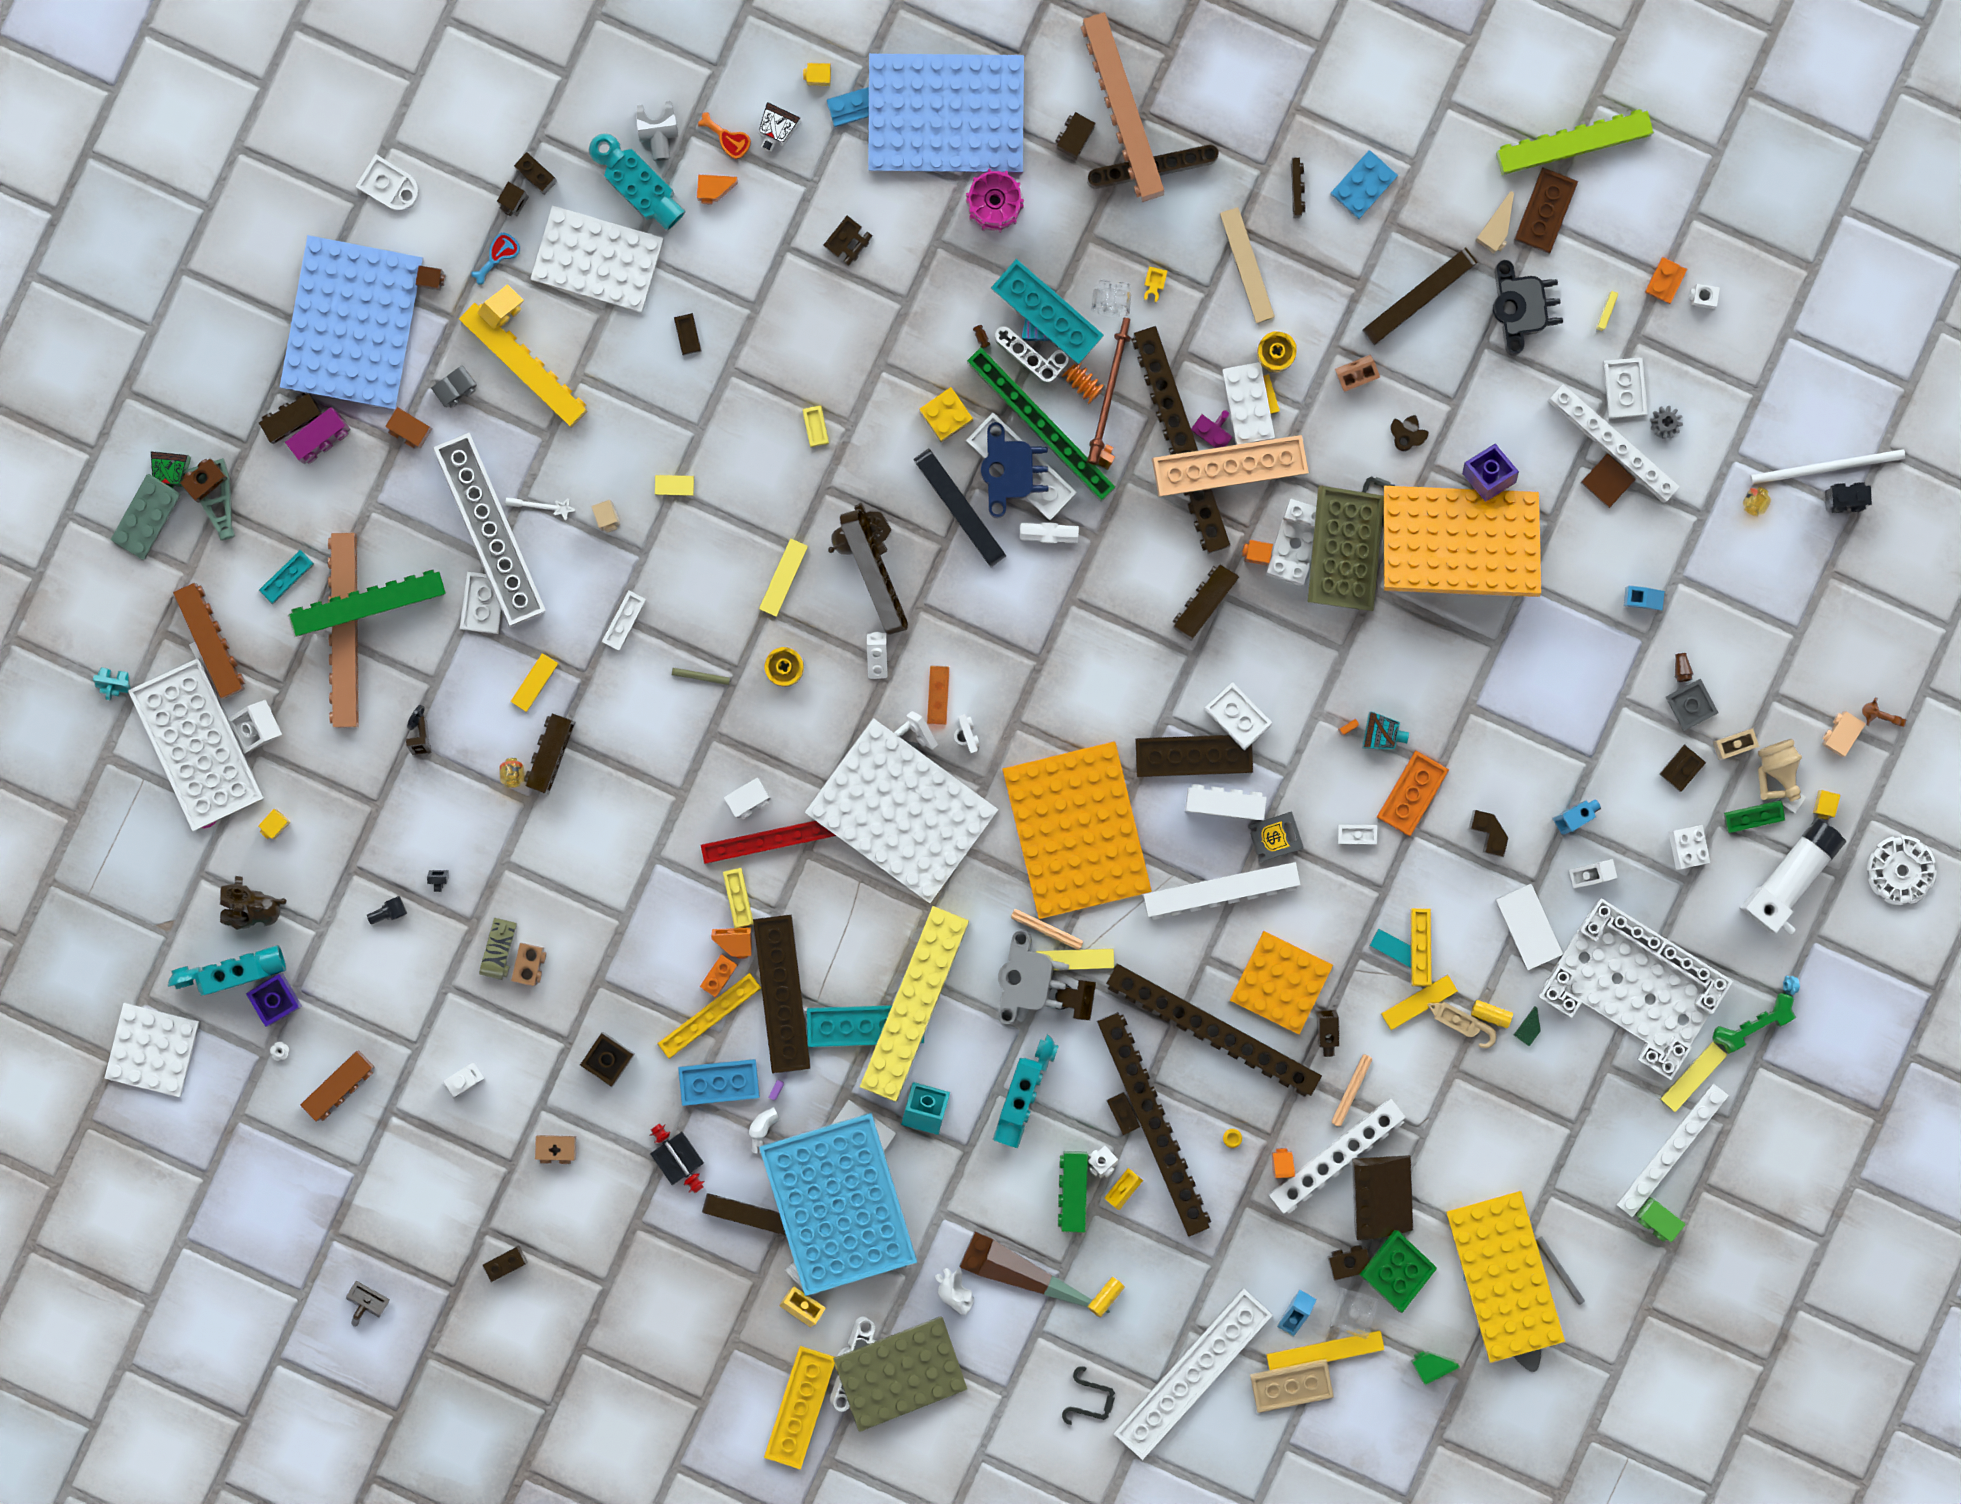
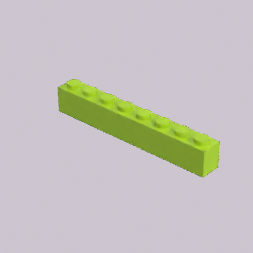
(1574, 142)

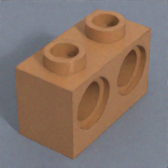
(523, 963)

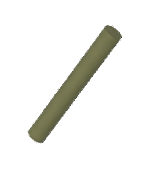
(701, 676)

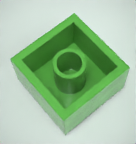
(1661, 1220)

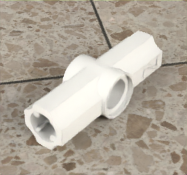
(1049, 533)

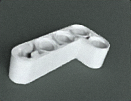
(1029, 352)

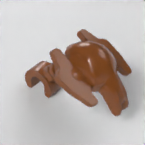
(1872, 711)

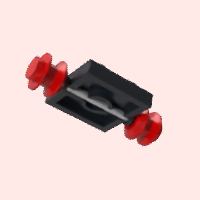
(677, 1158)

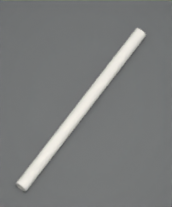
(1827, 467)

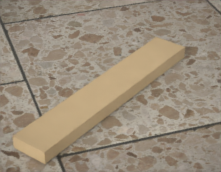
(1247, 265)

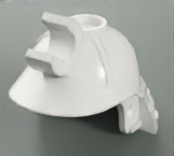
(953, 1292)

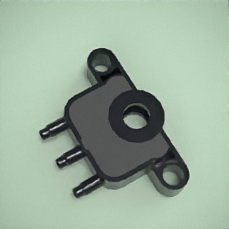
(1530, 302)

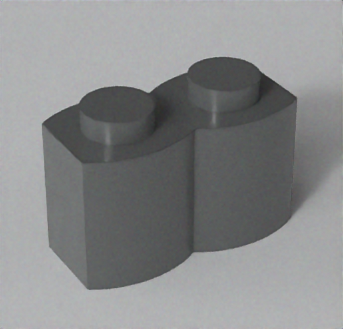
(454, 386)

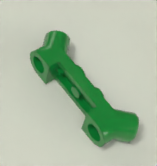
(1733, 1040)

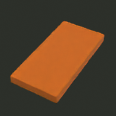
(1412, 793)

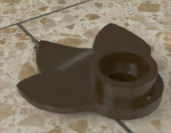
(1408, 430)

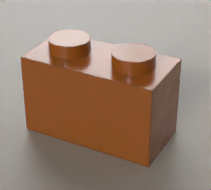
(408, 427)

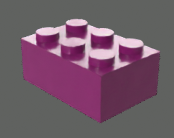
(318, 436)

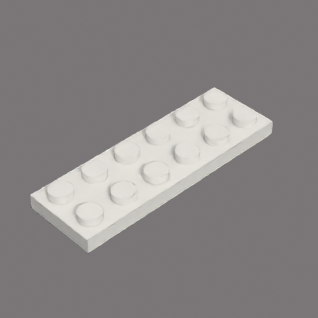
(1048, 502)

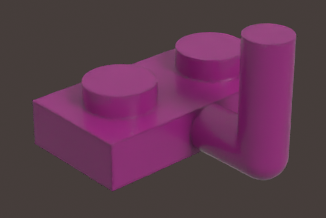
(1211, 431)

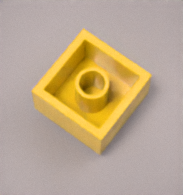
(946, 414)

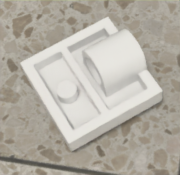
(966, 726)
(1689, 847)

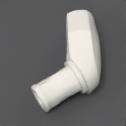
(760, 1127)

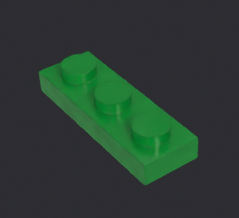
(1754, 816)

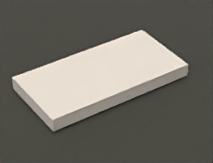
(1529, 926)

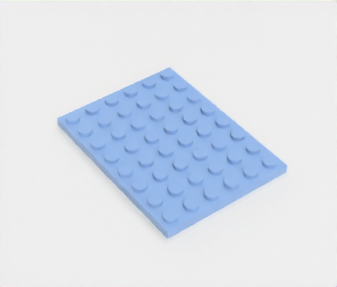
(946, 112)
(350, 322)

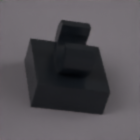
(438, 878)

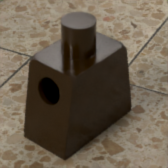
(1328, 1024)

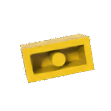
(500, 307)
(802, 1307)

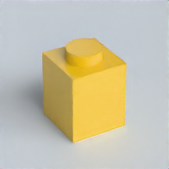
(817, 74)
(1826, 804)
(273, 824)

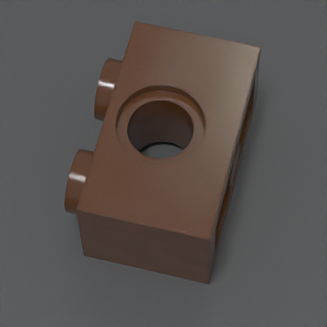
(215, 477)

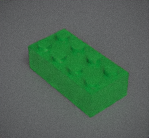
(1073, 1191)

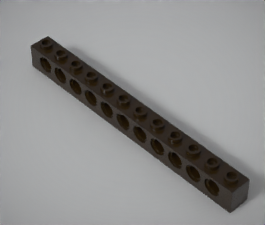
(1152, 337)
(1310, 1077)
(1191, 1225)

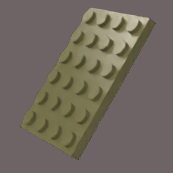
(1345, 548)
(900, 1373)

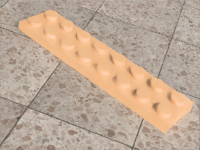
(1230, 465)

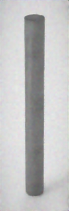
(1560, 1271)

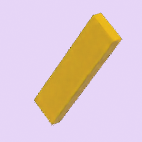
(1420, 947)
(1418, 1002)

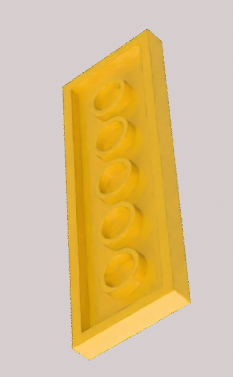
(800, 1407)

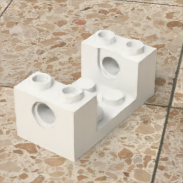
(1290, 563)

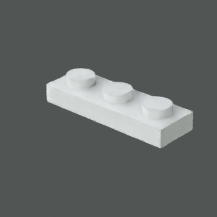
(624, 620)

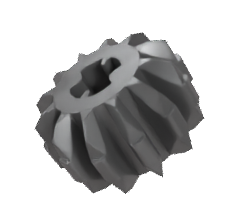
(1660, 416)

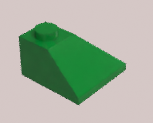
(1432, 1366)

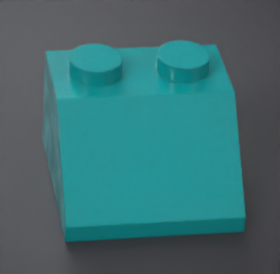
(925, 1108)

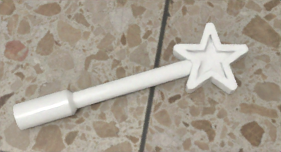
(561, 508)

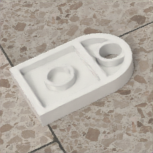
(387, 184)

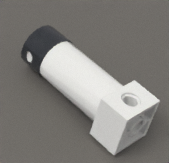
(1793, 877)

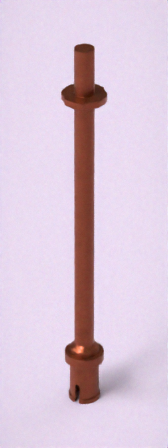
(1096, 445)

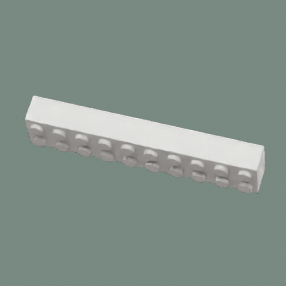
(489, 530)

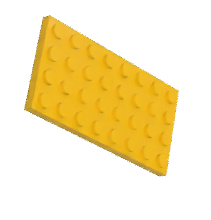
(1505, 1276)

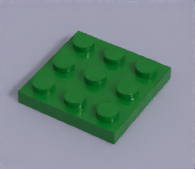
(1398, 1271)

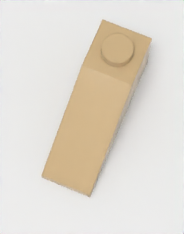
(1496, 230)

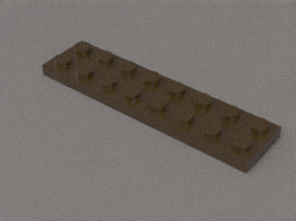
(781, 993)

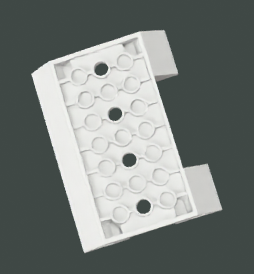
(1646, 966)

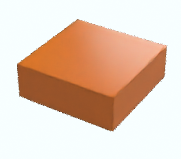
(1348, 727)

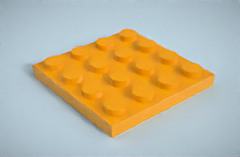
(1281, 982)

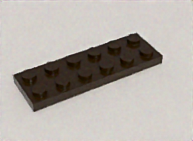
(1191, 756)

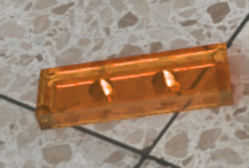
(938, 695)

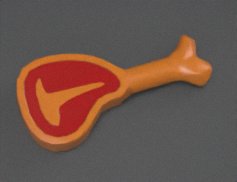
(734, 144)

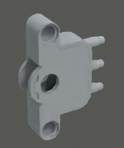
(1035, 982)

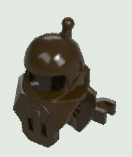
(876, 523)
(247, 906)

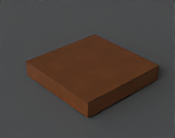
(1608, 480)

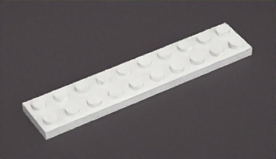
(1193, 1374)

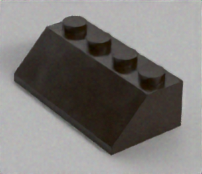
(1205, 602)
(550, 753)

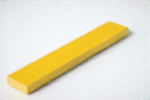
(709, 1015)
(1327, 1350)

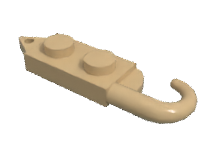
(1461, 1022)

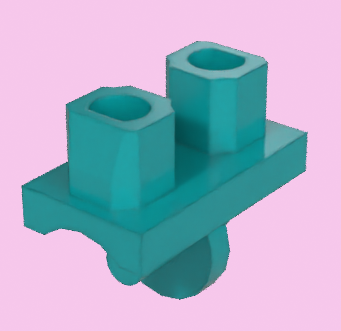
(111, 686)

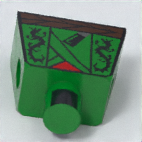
(169, 467)

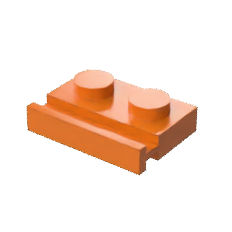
(1666, 280)

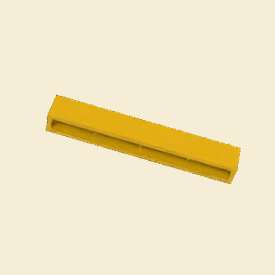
(526, 367)

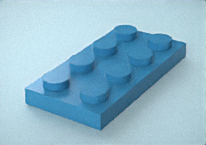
(718, 1082)

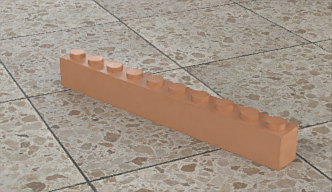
(1123, 107)
(344, 636)

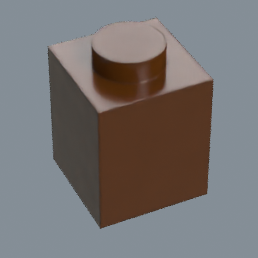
(430, 278)

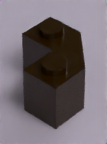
(1496, 838)

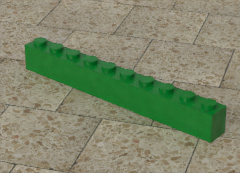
(1040, 424)

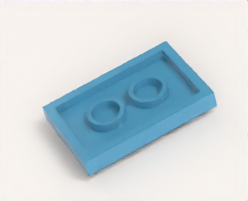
(1364, 184)

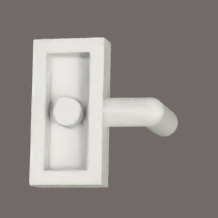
(920, 727)

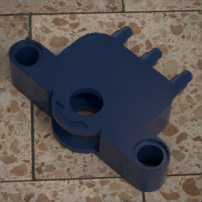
(1018, 469)

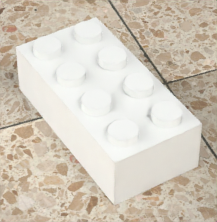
(1226, 804)

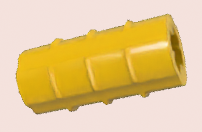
(1491, 1014)
(1106, 1297)

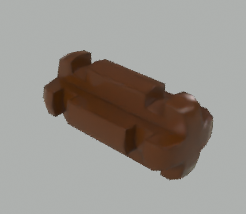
(981, 336)

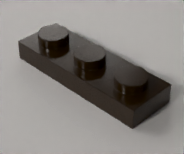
(1297, 187)

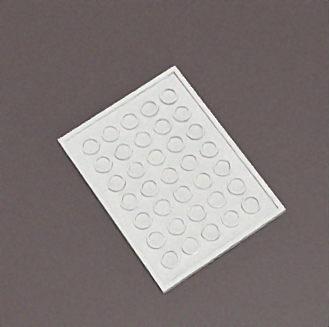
(901, 810)

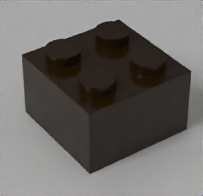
(607, 1059)

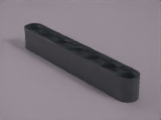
(959, 507)

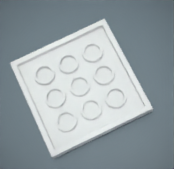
(152, 1049)

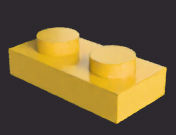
(1123, 1189)

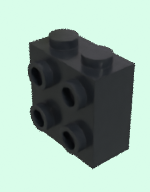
(1854, 497)

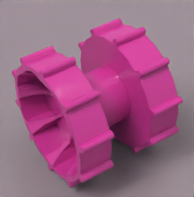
(990, 185)

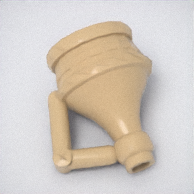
(1780, 762)

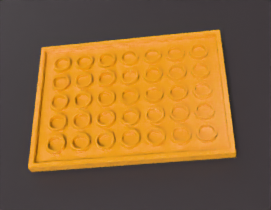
(1460, 542)
(1077, 830)

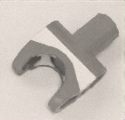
(657, 131)

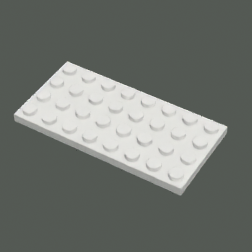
(196, 744)

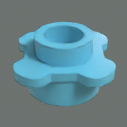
(1791, 985)

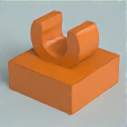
(1106, 458)

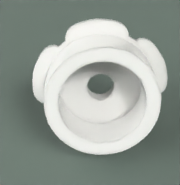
(284, 1051)

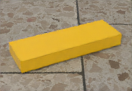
(534, 682)

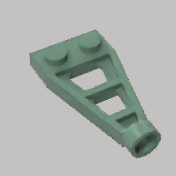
(225, 497)

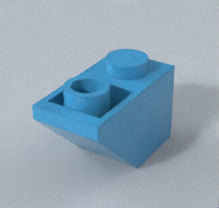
(1643, 598)

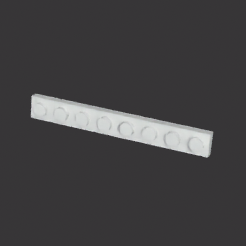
(1672, 1150)

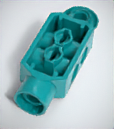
(636, 181)
(256, 967)
(1010, 1123)

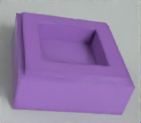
(776, 1089)

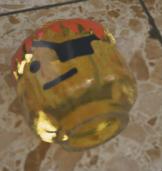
(1757, 501)
(511, 773)

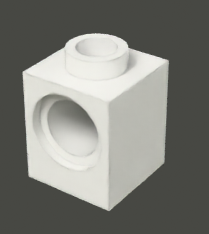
(1712, 292)

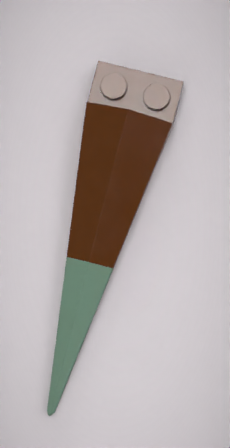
(996, 1262)

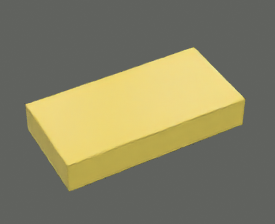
(1607, 310)
(815, 426)
(674, 485)

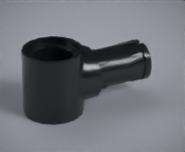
(391, 910)

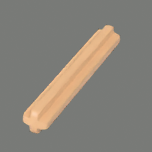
(1046, 929)
(1351, 1090)

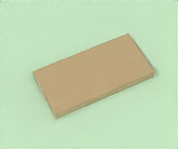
(1291, 1385)

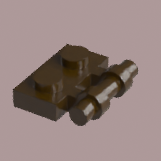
(843, 236)

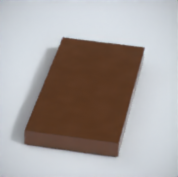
(1546, 210)

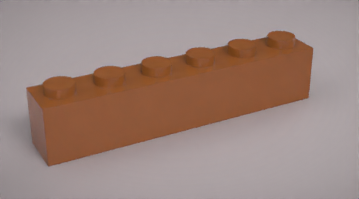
(209, 641)

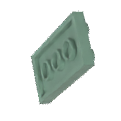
(145, 516)

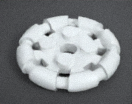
(1890, 866)

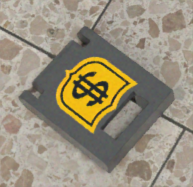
(1272, 837)

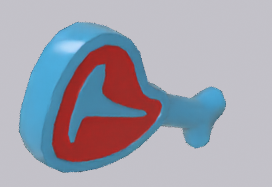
(502, 247)

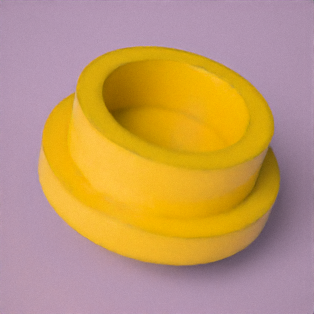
(1232, 1138)

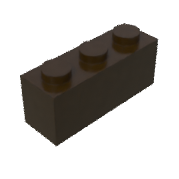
(290, 418)

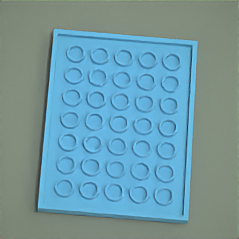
(838, 1204)

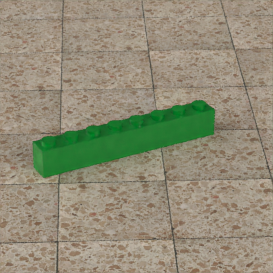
(366, 604)

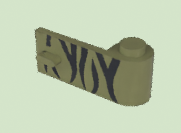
(497, 949)

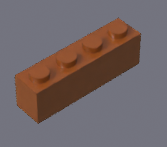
(337, 1085)

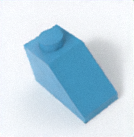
(1297, 1312)

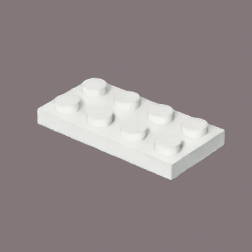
(1248, 403)

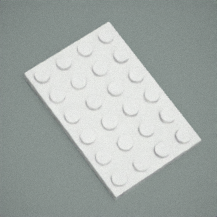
(597, 259)

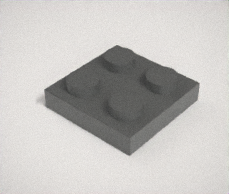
(1691, 704)

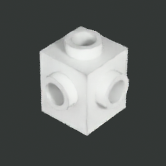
(1108, 1162)

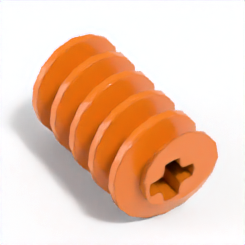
(1083, 382)

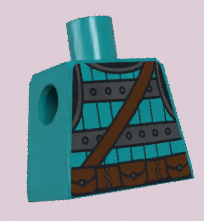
(1382, 732)

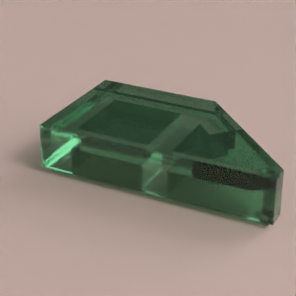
(1529, 1027)

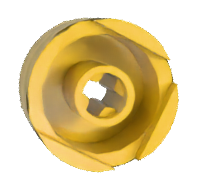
(1278, 341)
(774, 661)

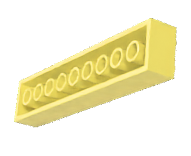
(914, 1004)

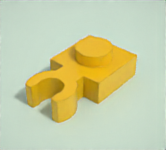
(1155, 280)

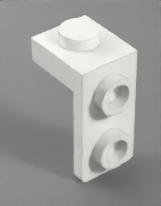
(877, 655)

